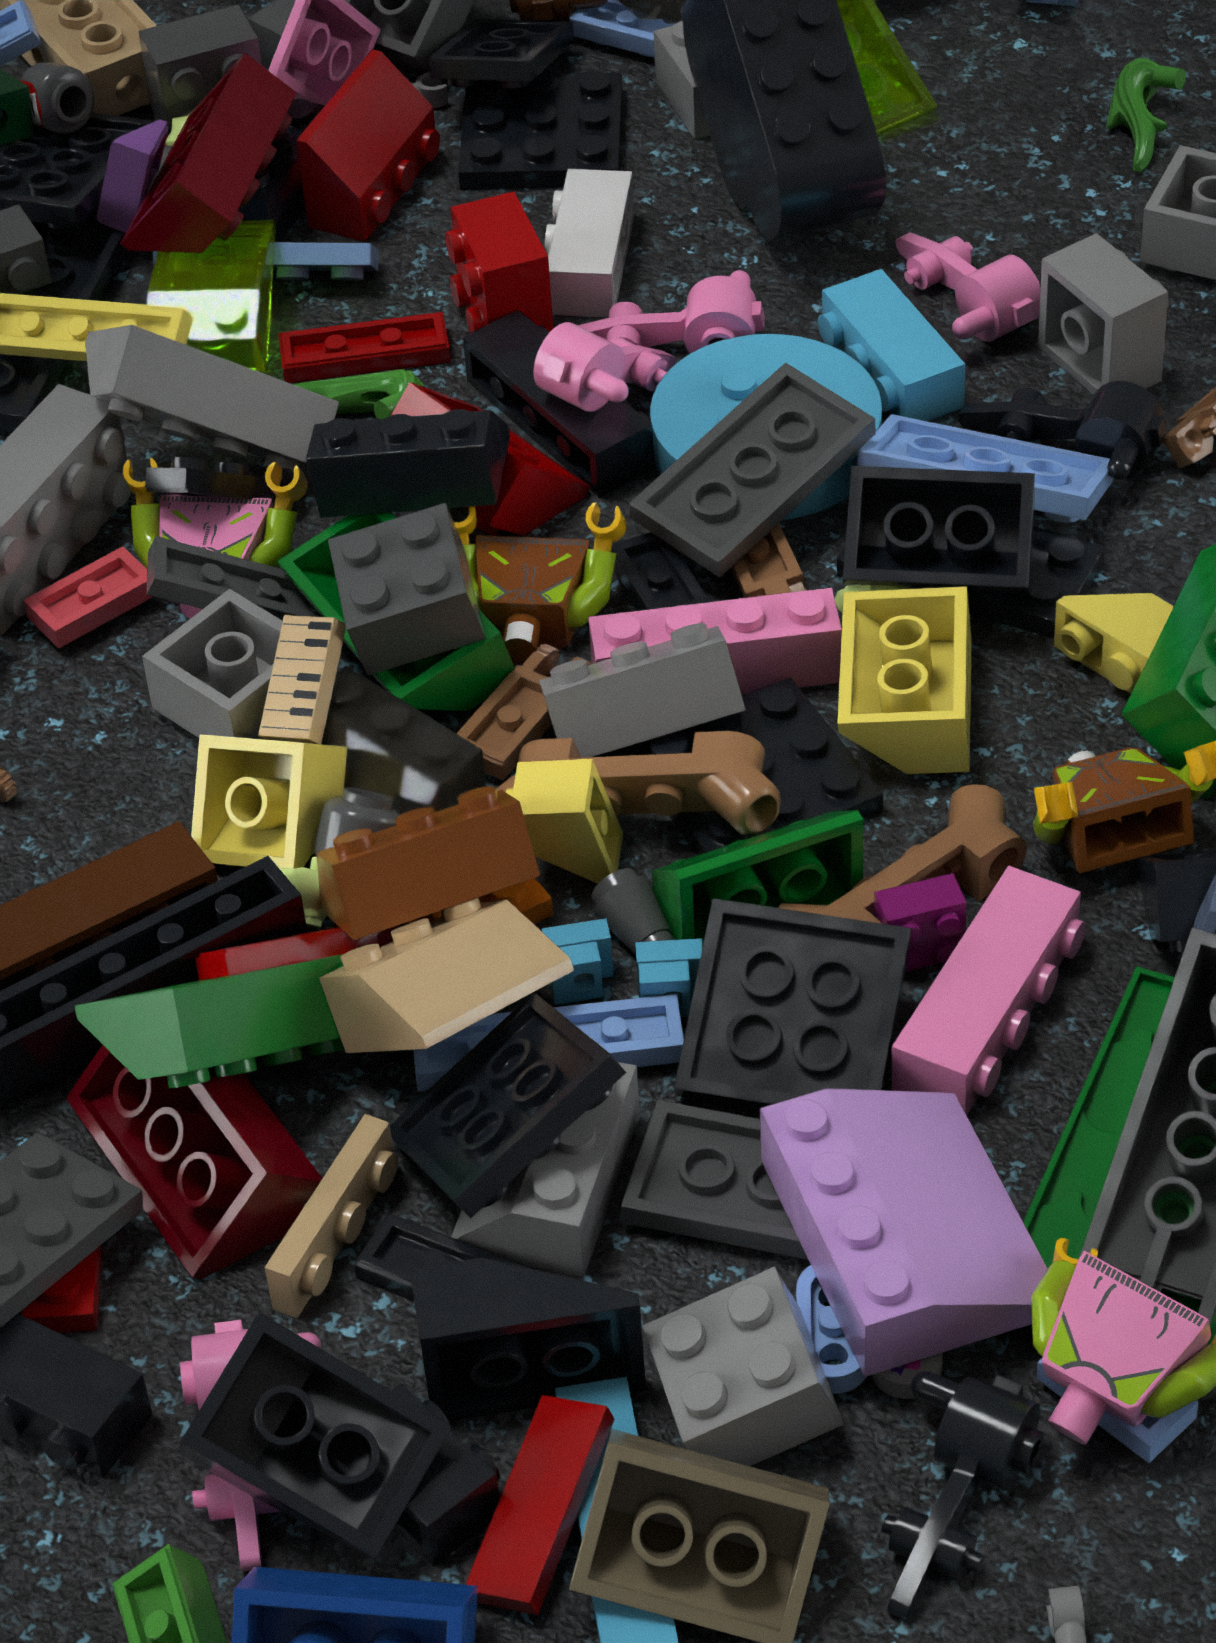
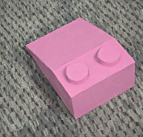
(322, 47)

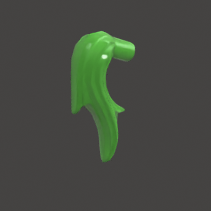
(1129, 104)
(365, 392)

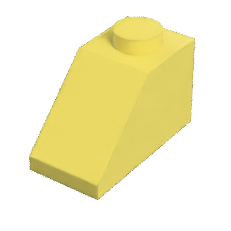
(569, 816)

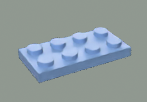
(1065, 480)

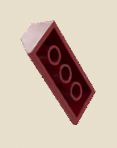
(214, 163)
(206, 1154)

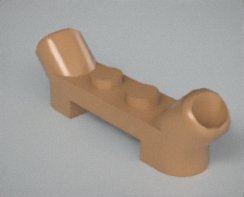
(717, 776)
(972, 847)

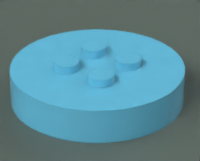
(723, 374)

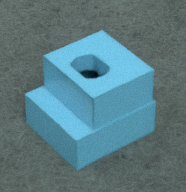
(591, 956)
(669, 969)

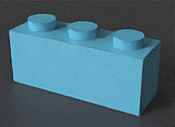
(895, 344)

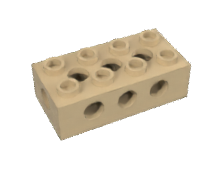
(99, 42)

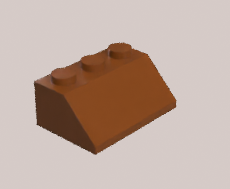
(425, 862)

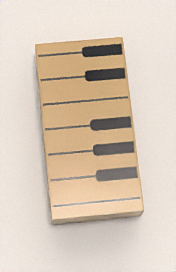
(302, 679)

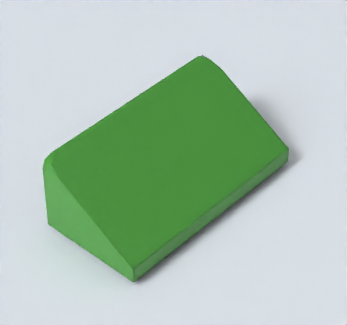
(168, 1600)

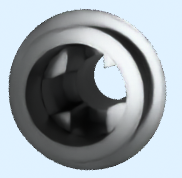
(630, 908)

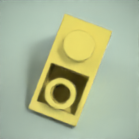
(1111, 632)

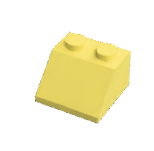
(262, 798)

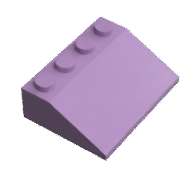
(900, 1220)

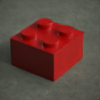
(498, 263)

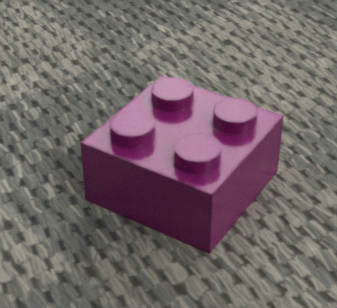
(932, 911)

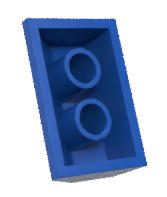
(346, 1608)

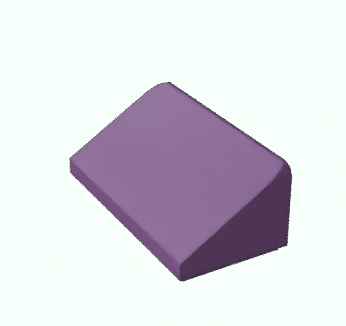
(130, 173)

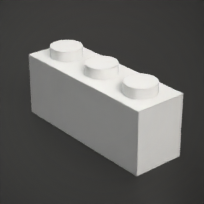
(589, 241)

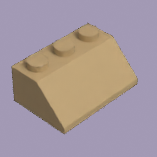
(439, 977)

